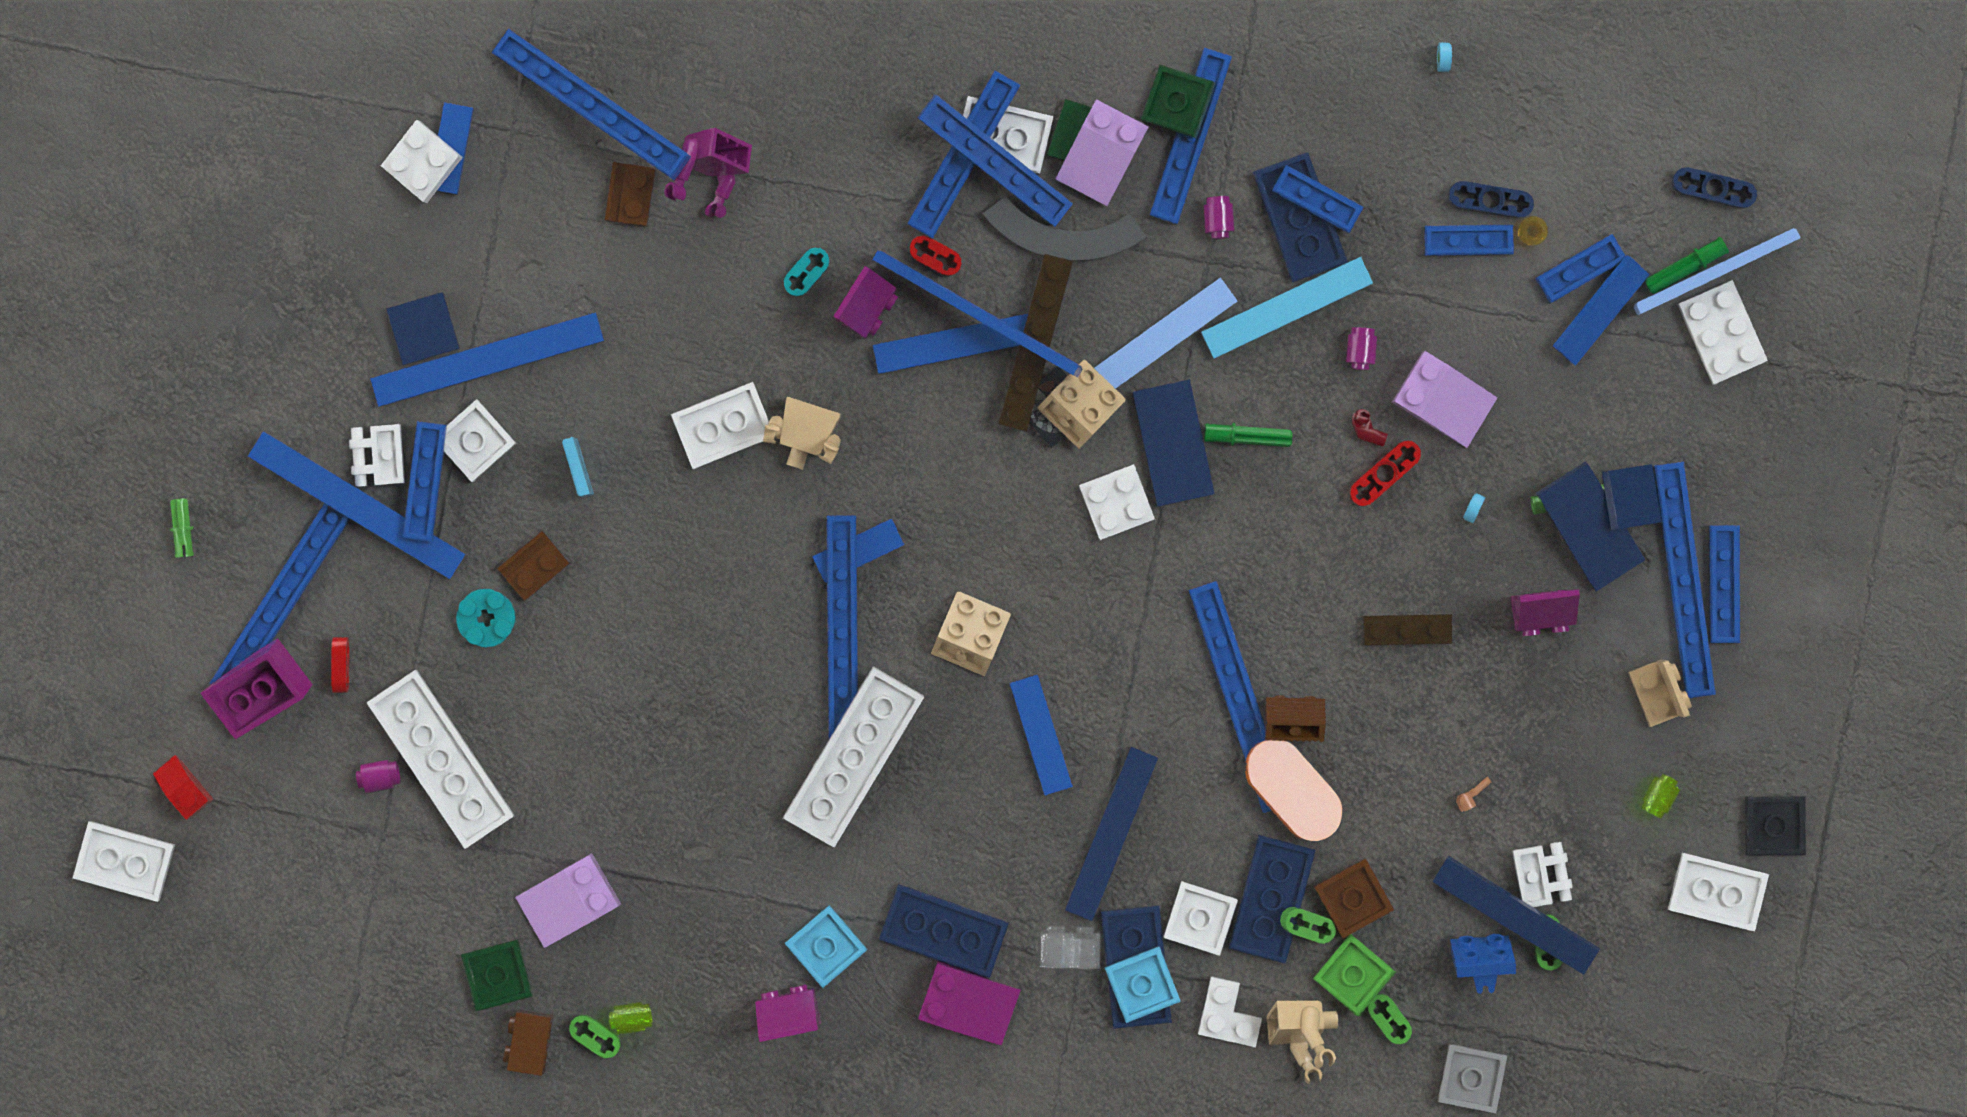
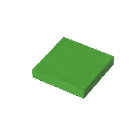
(1354, 975)

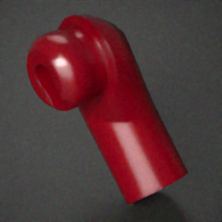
(1365, 430)

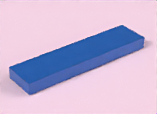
(1601, 310)
(424, 481)
(1724, 584)
(1041, 734)

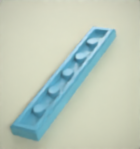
(1287, 307)

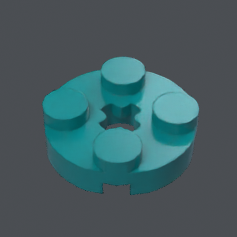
(499, 627)

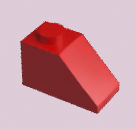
(182, 788)

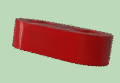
(932, 262)
(340, 664)

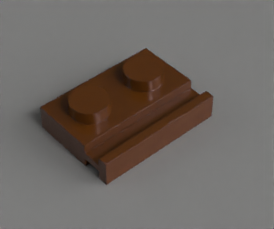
(630, 194)
(533, 566)

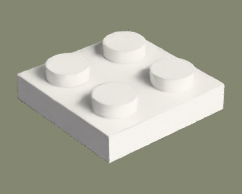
(421, 161)
(476, 440)
(1116, 502)
(1200, 918)

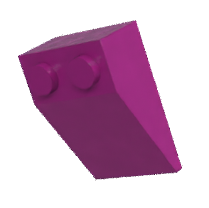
(866, 303)
(1545, 610)
(257, 689)
(968, 1003)
(787, 1013)

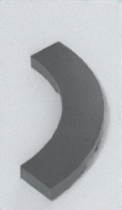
(1063, 243)

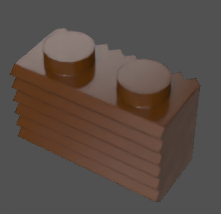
(1295, 718)

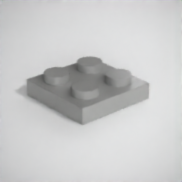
(1472, 1078)

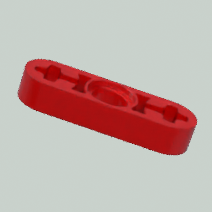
(1396, 452)

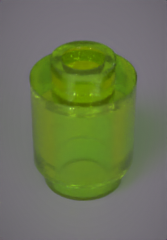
(1660, 795)
(631, 1018)

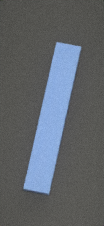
(1716, 271)
(1166, 333)

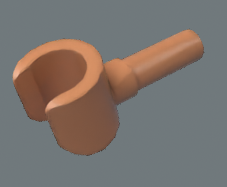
(1465, 801)

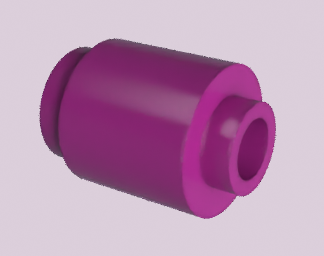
(1219, 217)
(1361, 348)
(378, 776)

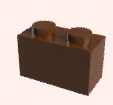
(529, 1042)

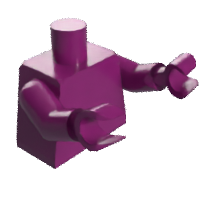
(713, 155)

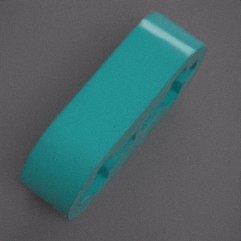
(801, 266)

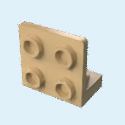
(1081, 404)
(971, 633)
(1659, 692)

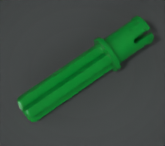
(1687, 265)
(1247, 435)

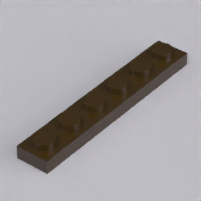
(1041, 327)

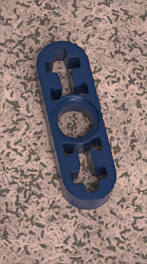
(1695, 176)
(1470, 189)

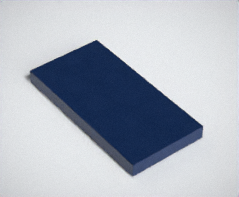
(1305, 240)
(1173, 443)
(1582, 518)
(1273, 884)
(944, 930)
(1126, 935)

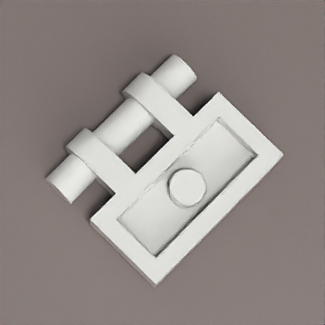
(386, 455)
(1533, 877)

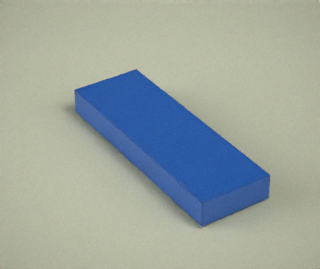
(455, 132)
(1317, 199)
(1468, 240)
(1580, 268)
(870, 545)

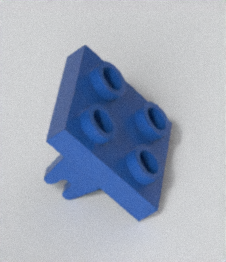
(1483, 959)

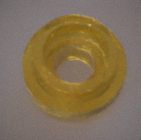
(1539, 224)

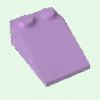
(1101, 152)
(1444, 399)
(568, 900)

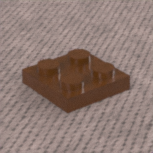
(1354, 898)

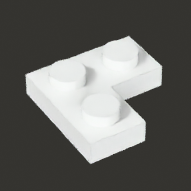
(1219, 1016)

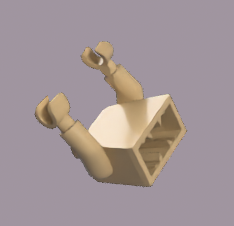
(806, 431)
(1301, 1025)

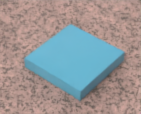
(577, 467)
(826, 946)
(1142, 984)

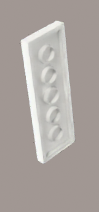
(853, 756)
(440, 759)

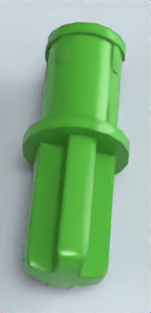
(181, 527)

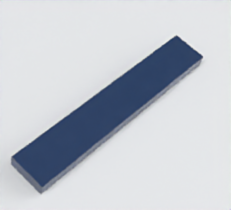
(1111, 833)
(1516, 915)

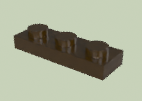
(1407, 629)

